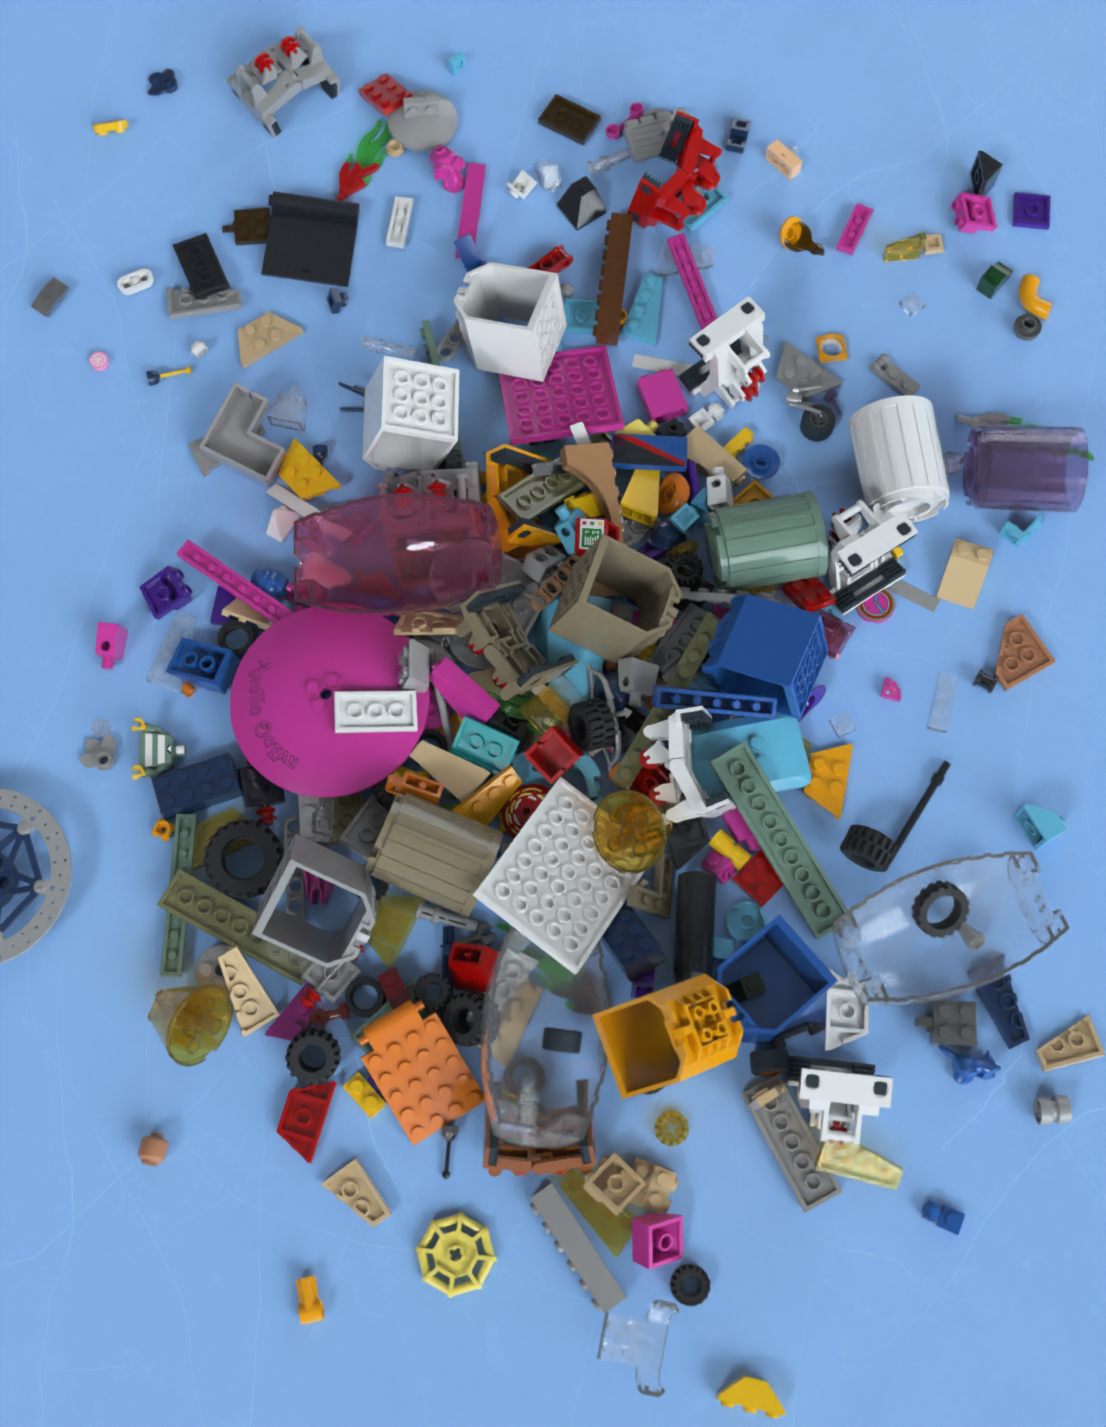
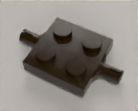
(250, 226)

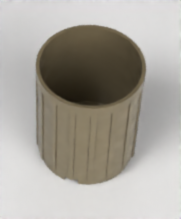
(434, 853)

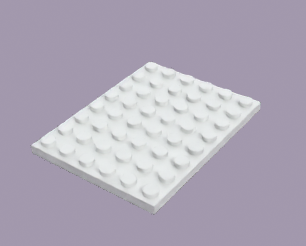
(555, 880)

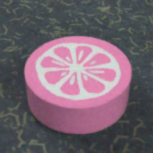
(99, 361)

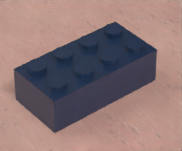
(197, 786)
(632, 944)

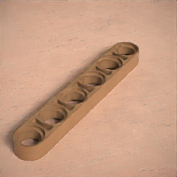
(555, 581)

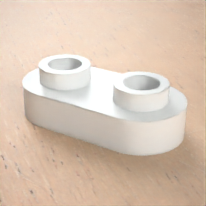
(136, 282)

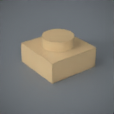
(933, 244)

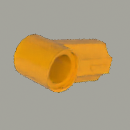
(310, 1305)

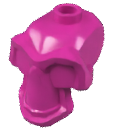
(447, 167)

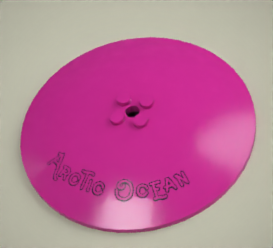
(287, 724)

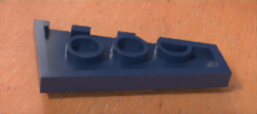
(1004, 1011)

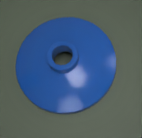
(761, 454)

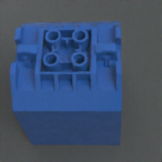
(768, 651)
(798, 956)

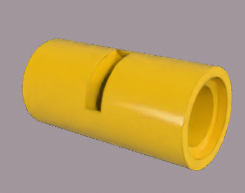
(725, 845)

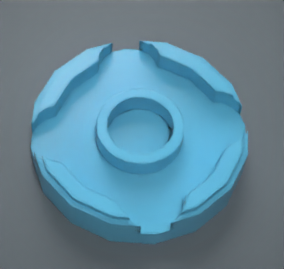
(745, 920)

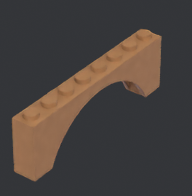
(594, 467)

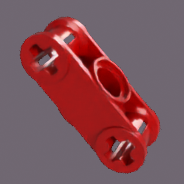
(556, 259)

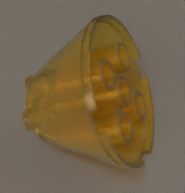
(630, 831)
(191, 1021)

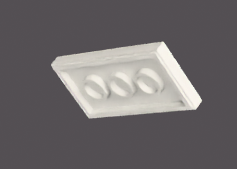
(375, 711)

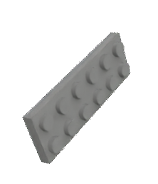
(792, 1146)

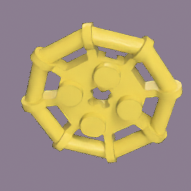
(442, 1255)

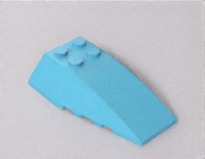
(554, 647)

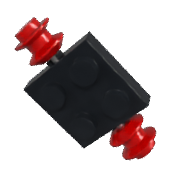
(260, 792)

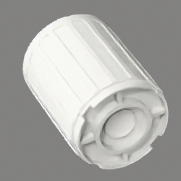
(900, 457)

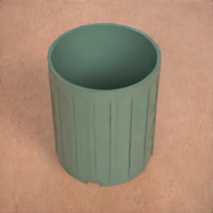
(767, 542)

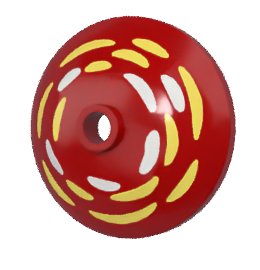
(524, 798)

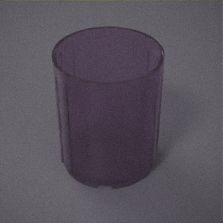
(1026, 468)

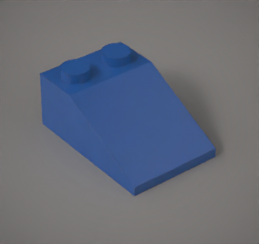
(204, 665)

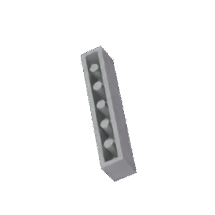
(578, 1248)

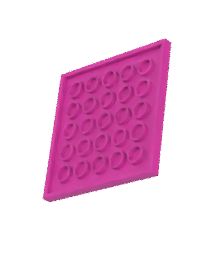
(573, 391)

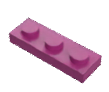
(854, 229)

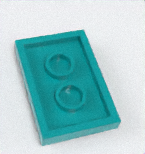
(484, 745)

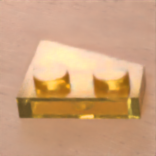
(905, 249)

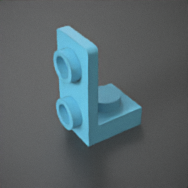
(685, 518)
(1015, 536)

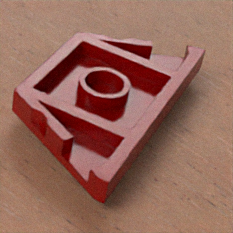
(305, 1117)

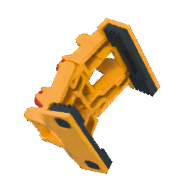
(524, 533)

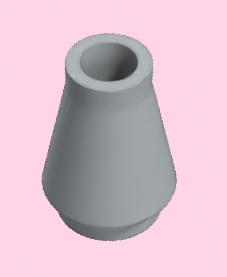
(971, 937)

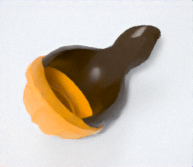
(798, 237)

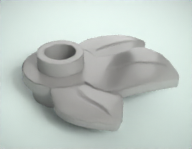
(98, 751)

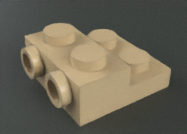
(613, 1183)
(657, 1188)

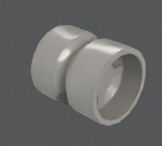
(1054, 1109)

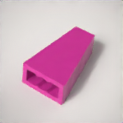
(462, 692)

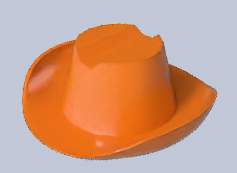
(673, 493)

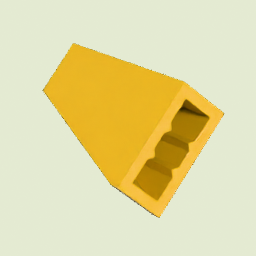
(641, 497)

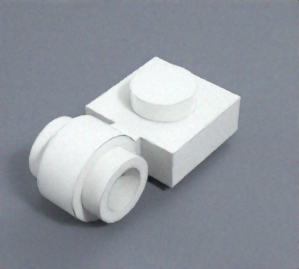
(707, 419)

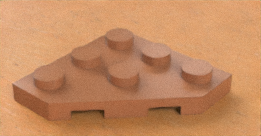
(1020, 654)

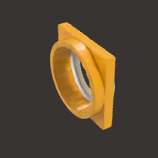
(835, 339)

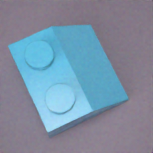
(1040, 824)

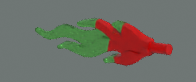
(365, 165)

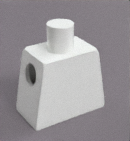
(719, 489)

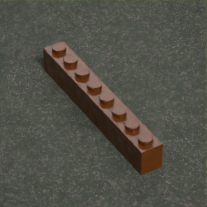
(614, 278)

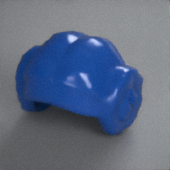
(270, 582)

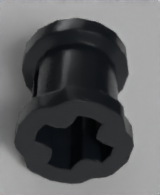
(985, 681)

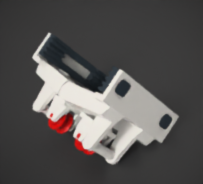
(838, 1094)

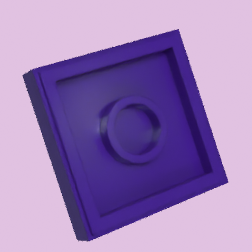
(1031, 211)

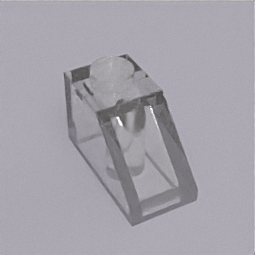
(548, 175)

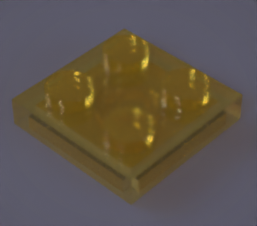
(545, 710)

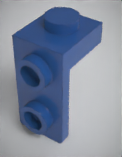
(468, 253)

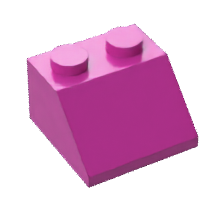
(657, 1239)

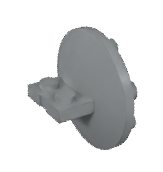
(423, 121)

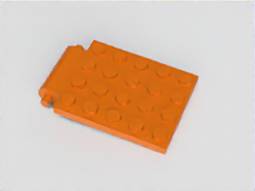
(419, 1070)

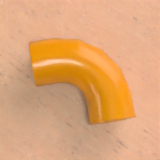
(1029, 298)

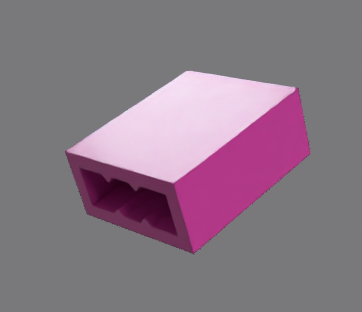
(661, 396)

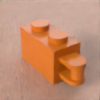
(416, 786)

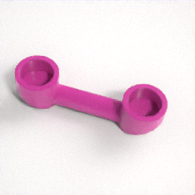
(613, 131)

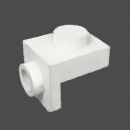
(522, 185)

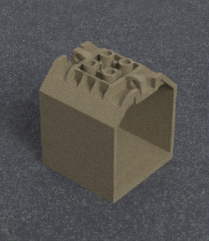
(629, 574)

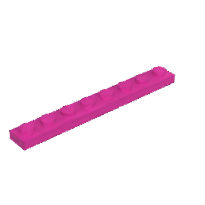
(232, 582)

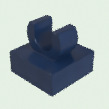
(336, 300)

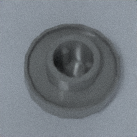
(1027, 327)

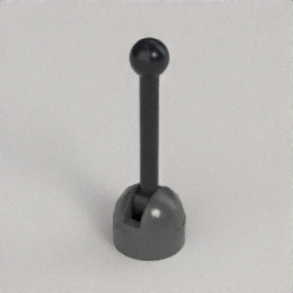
(448, 1133)

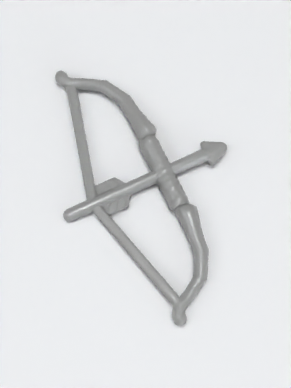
(609, 697)

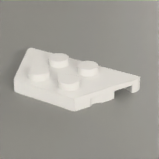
(844, 1015)

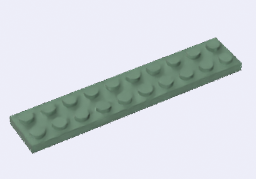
(779, 839)

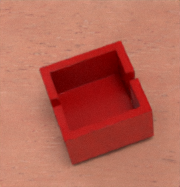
(555, 755)

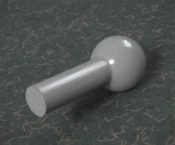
(566, 290)

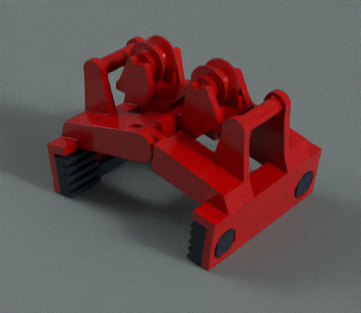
(658, 204)

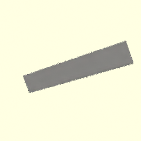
(914, 595)

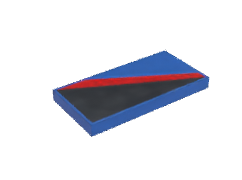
(649, 452)

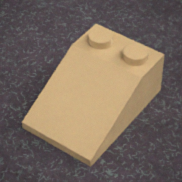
(964, 573)

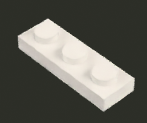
(399, 222)

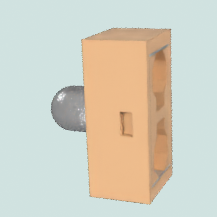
(784, 159)

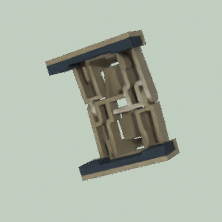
(513, 648)

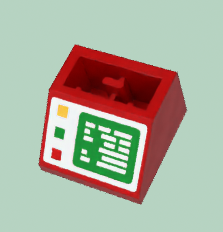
(589, 530)

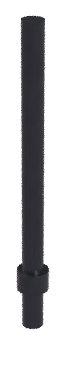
(936, 780)

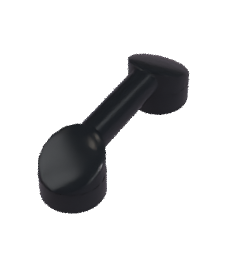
(812, 1026)

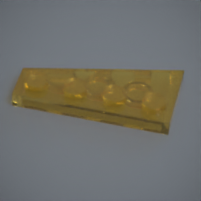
(858, 1164)
(612, 1229)

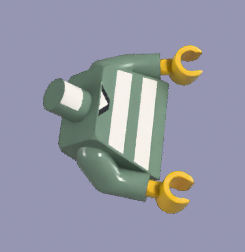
(156, 750)

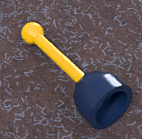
(154, 377)

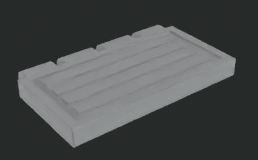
(643, 137)

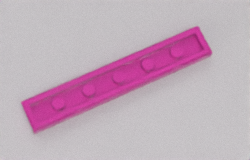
(471, 201)
(691, 280)

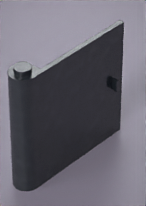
(310, 239)

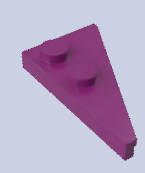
(292, 1019)

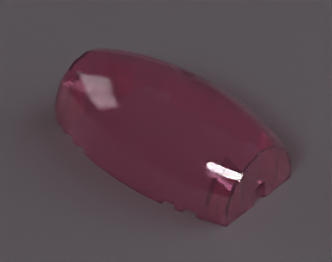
(396, 554)

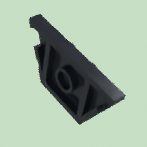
(687, 840)

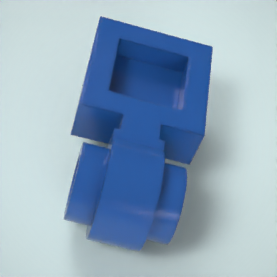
(948, 1218)

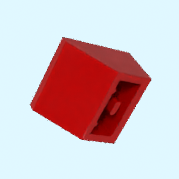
(471, 966)

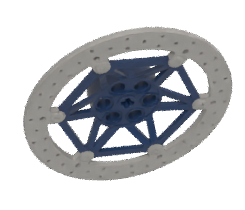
(60, 873)

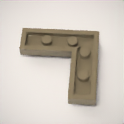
(659, 900)

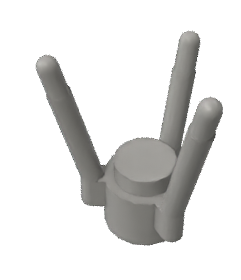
(795, 399)

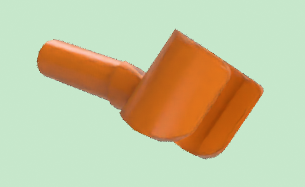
(188, 689)

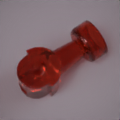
(320, 1018)

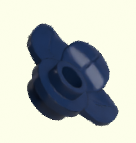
(162, 82)

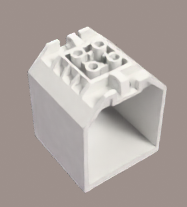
(515, 294)
(410, 415)

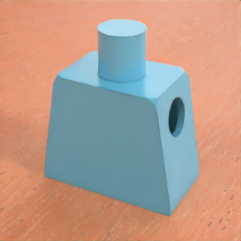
(566, 526)

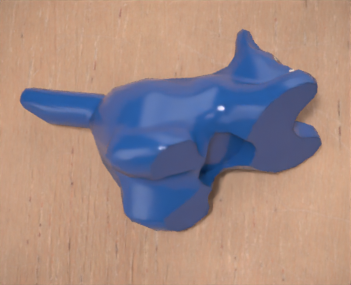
(967, 1066)

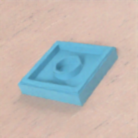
(580, 315)

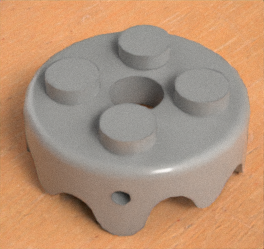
(208, 964)

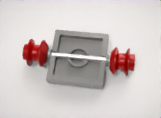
(328, 981)

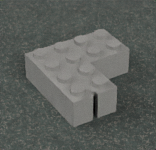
(234, 438)

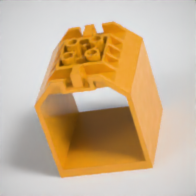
(669, 1035)

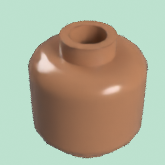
(153, 1149)

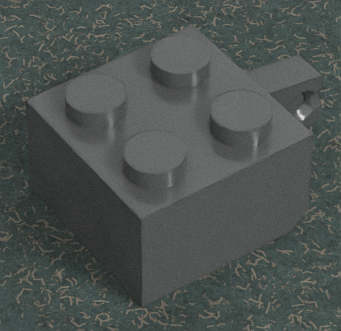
(950, 1023)

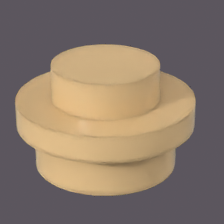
(394, 148)

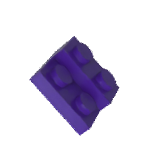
(166, 592)

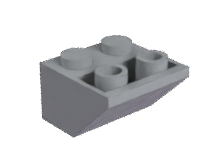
(414, 667)

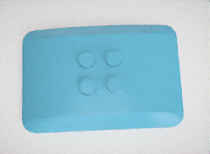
(773, 742)

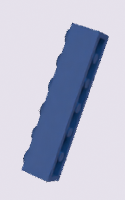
(714, 701)

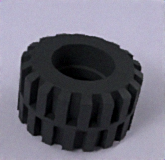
(591, 724)
(868, 848)
(455, 1018)
(300, 1069)

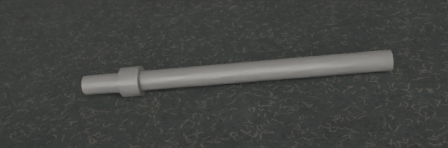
(442, 706)

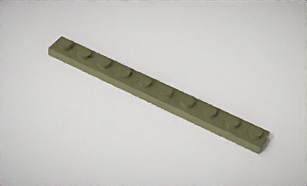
(680, 677)

